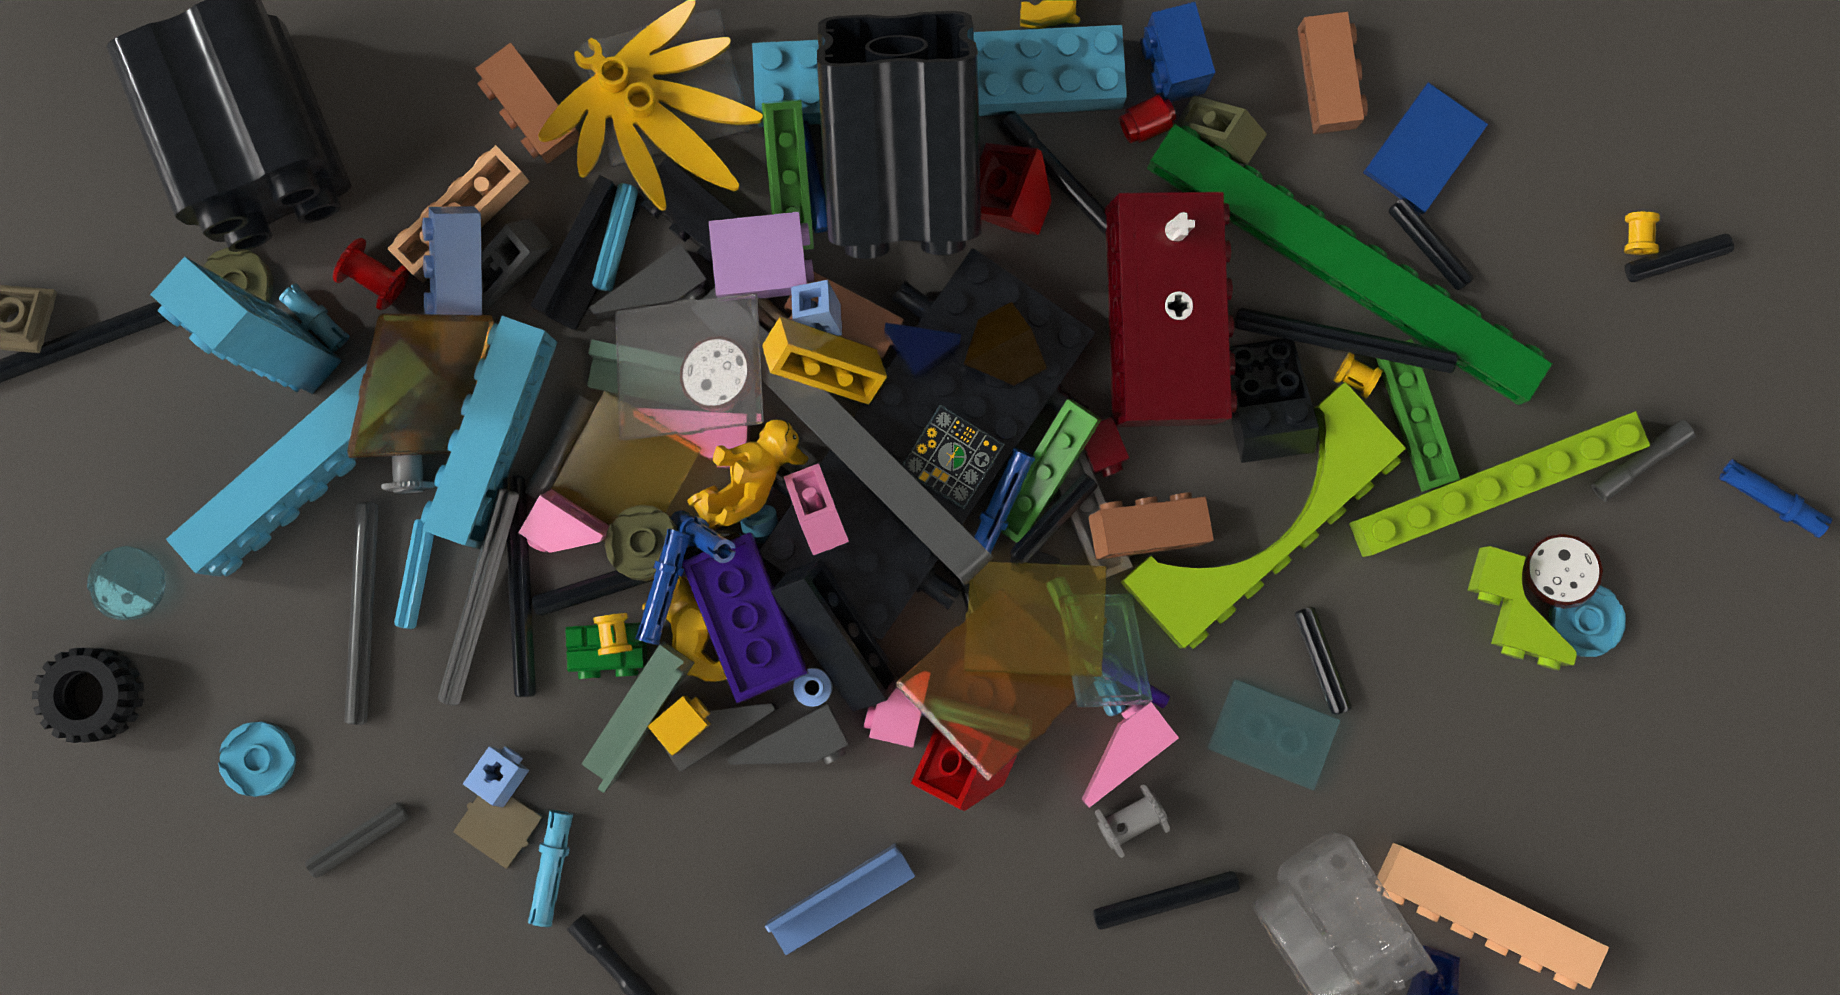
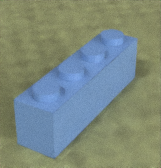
(453, 261)

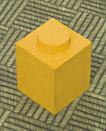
(680, 724)

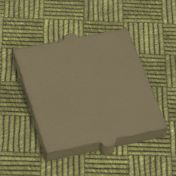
(498, 830)

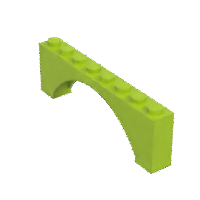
(1351, 453)

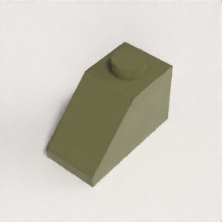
(1223, 126)

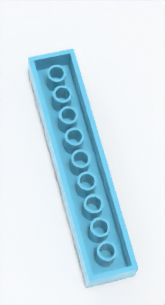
(1016, 71)

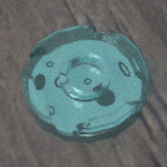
(126, 583)

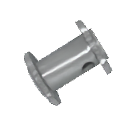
(407, 475)
(1137, 819)

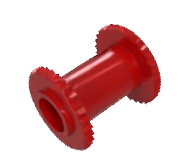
(370, 273)

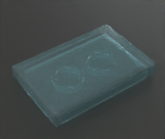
(1123, 666)
(1273, 734)

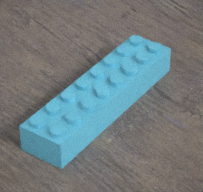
(243, 328)
(272, 487)

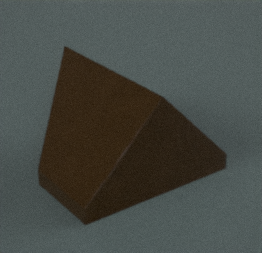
(1005, 346)

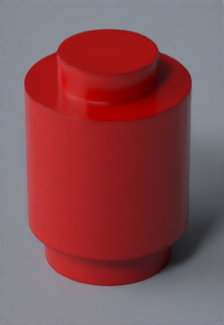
(1147, 119)

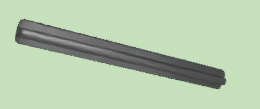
(478, 596)
(361, 613)

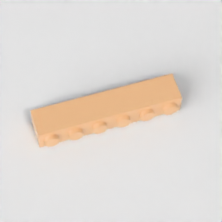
(1493, 916)

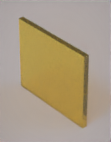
(617, 474)
(1036, 619)

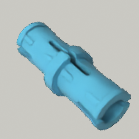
(314, 317)

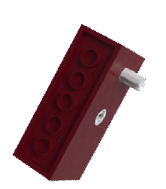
(1169, 309)

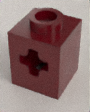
(1106, 449)

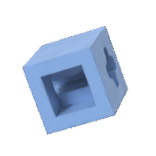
(821, 315)
(484, 781)

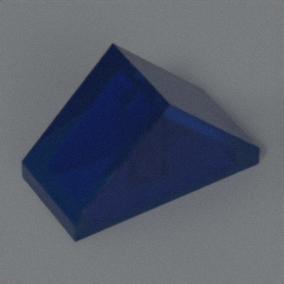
(920, 347)
(1442, 982)

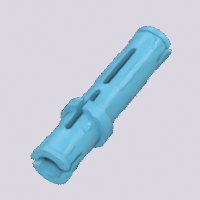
(551, 862)

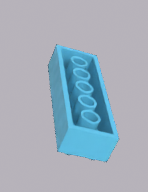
(489, 432)

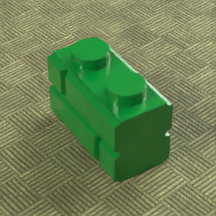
(583, 657)

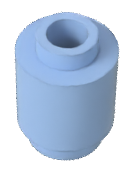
(824, 691)

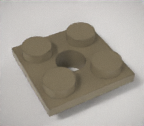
(29, 328)

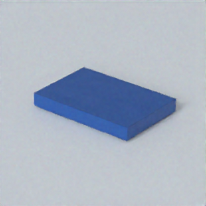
(1425, 148)

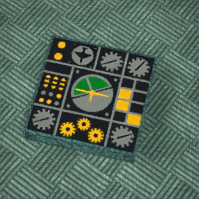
(952, 456)

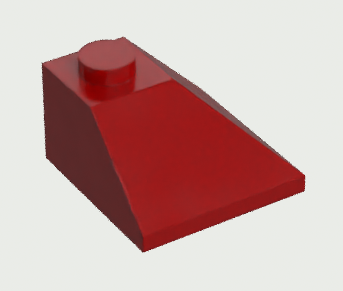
(1014, 187)
(952, 777)

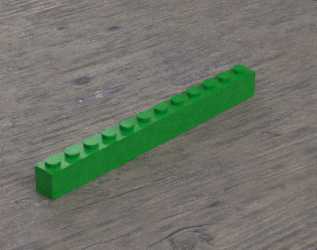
(1351, 266)

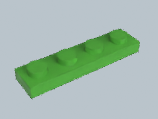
(787, 160)
(1419, 424)
(1051, 466)

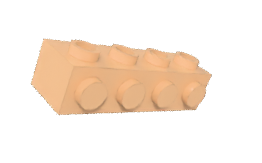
(485, 186)

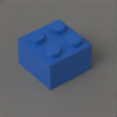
(1177, 53)

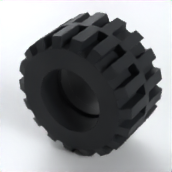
(58, 689)

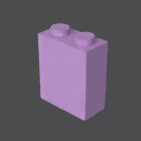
(760, 255)

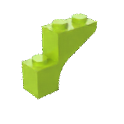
(1519, 625)

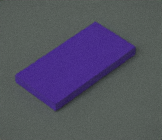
(745, 620)

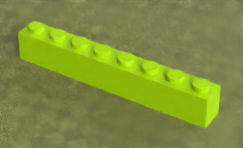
(1499, 484)

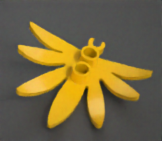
(631, 96)

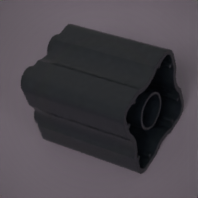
(230, 121)
(900, 131)

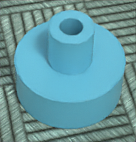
(760, 523)

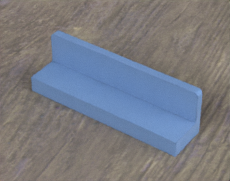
(840, 899)

